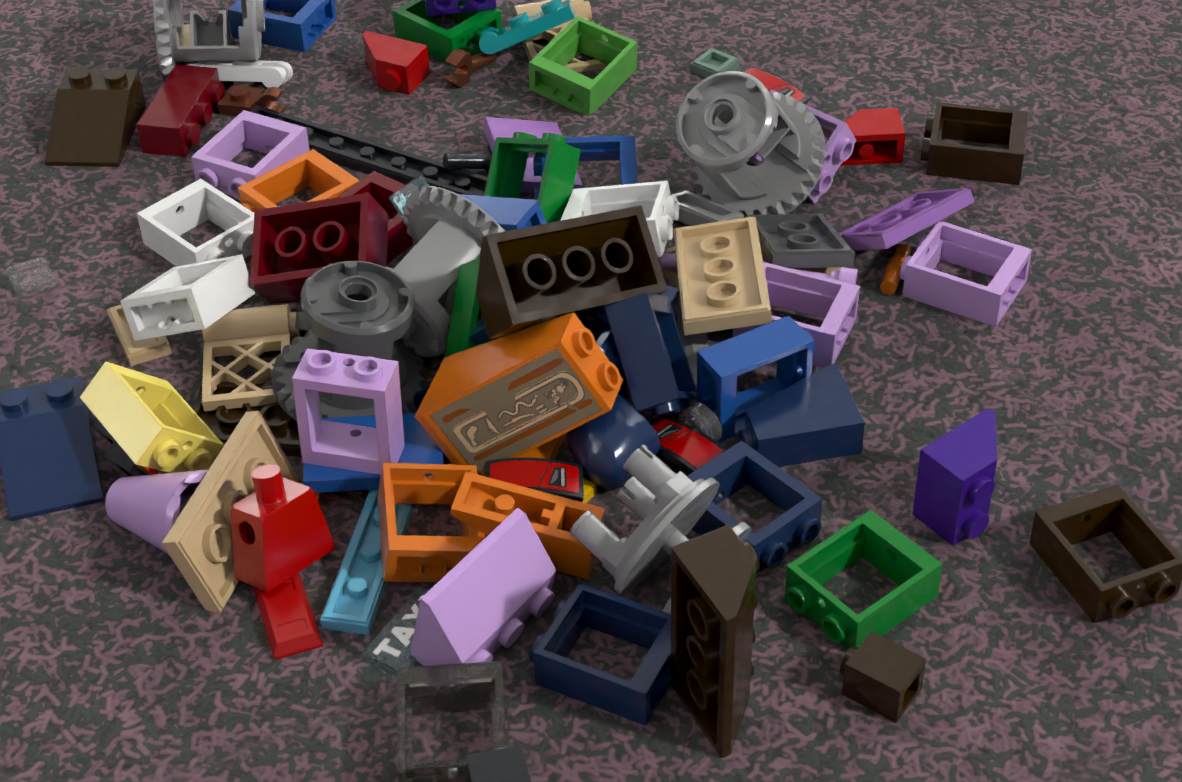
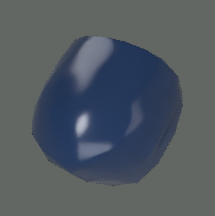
(609, 441)

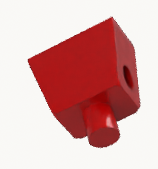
(277, 530)

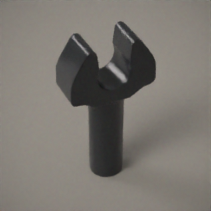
(468, 161)

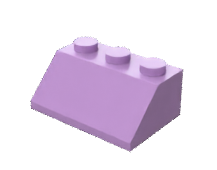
(485, 597)

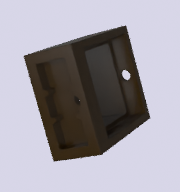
(980, 126)
(1094, 515)

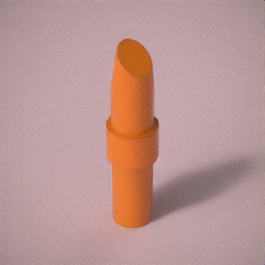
(892, 276)

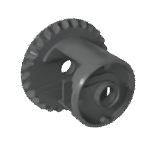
(354, 312)

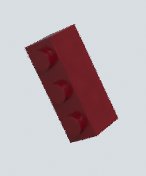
(180, 111)

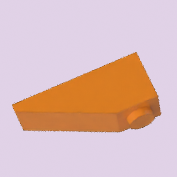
(488, 502)

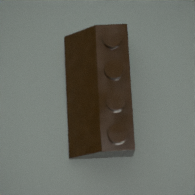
(565, 269)
(713, 631)

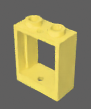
(150, 423)

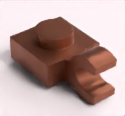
(245, 98)

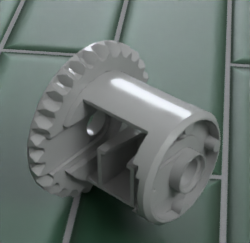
(207, 39)
(730, 121)
(445, 235)

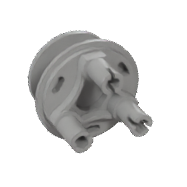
(668, 511)

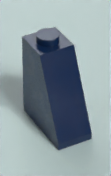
(806, 421)

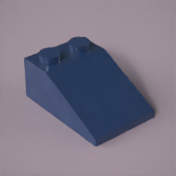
(48, 449)

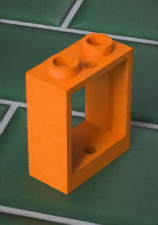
(297, 174)
(413, 556)

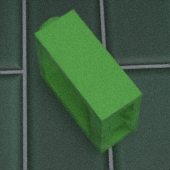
(570, 88)

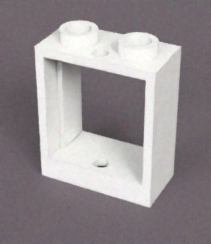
(655, 198)
(198, 202)
(191, 294)

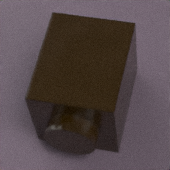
(882, 676)

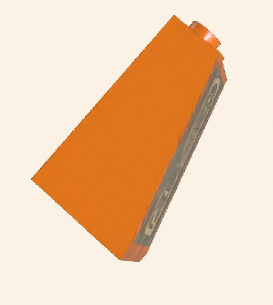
(518, 392)

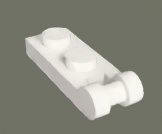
(247, 72)

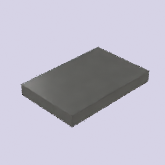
(802, 241)

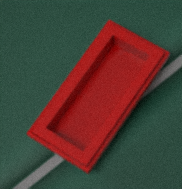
(288, 618)

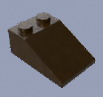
(94, 117)

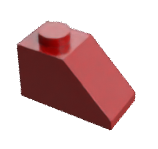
(396, 62)
(878, 137)

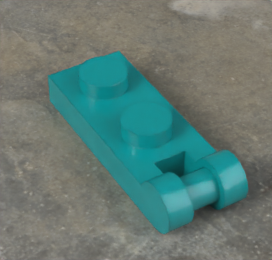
(525, 27)

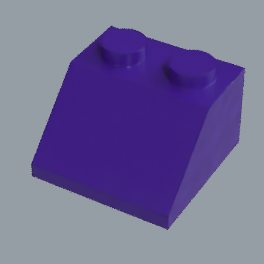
(958, 479)

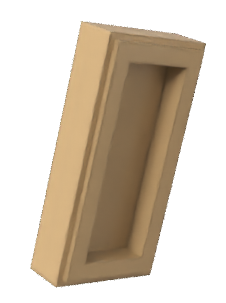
(139, 350)

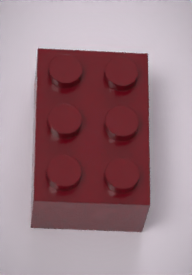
(306, 236)

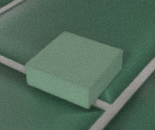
(714, 62)

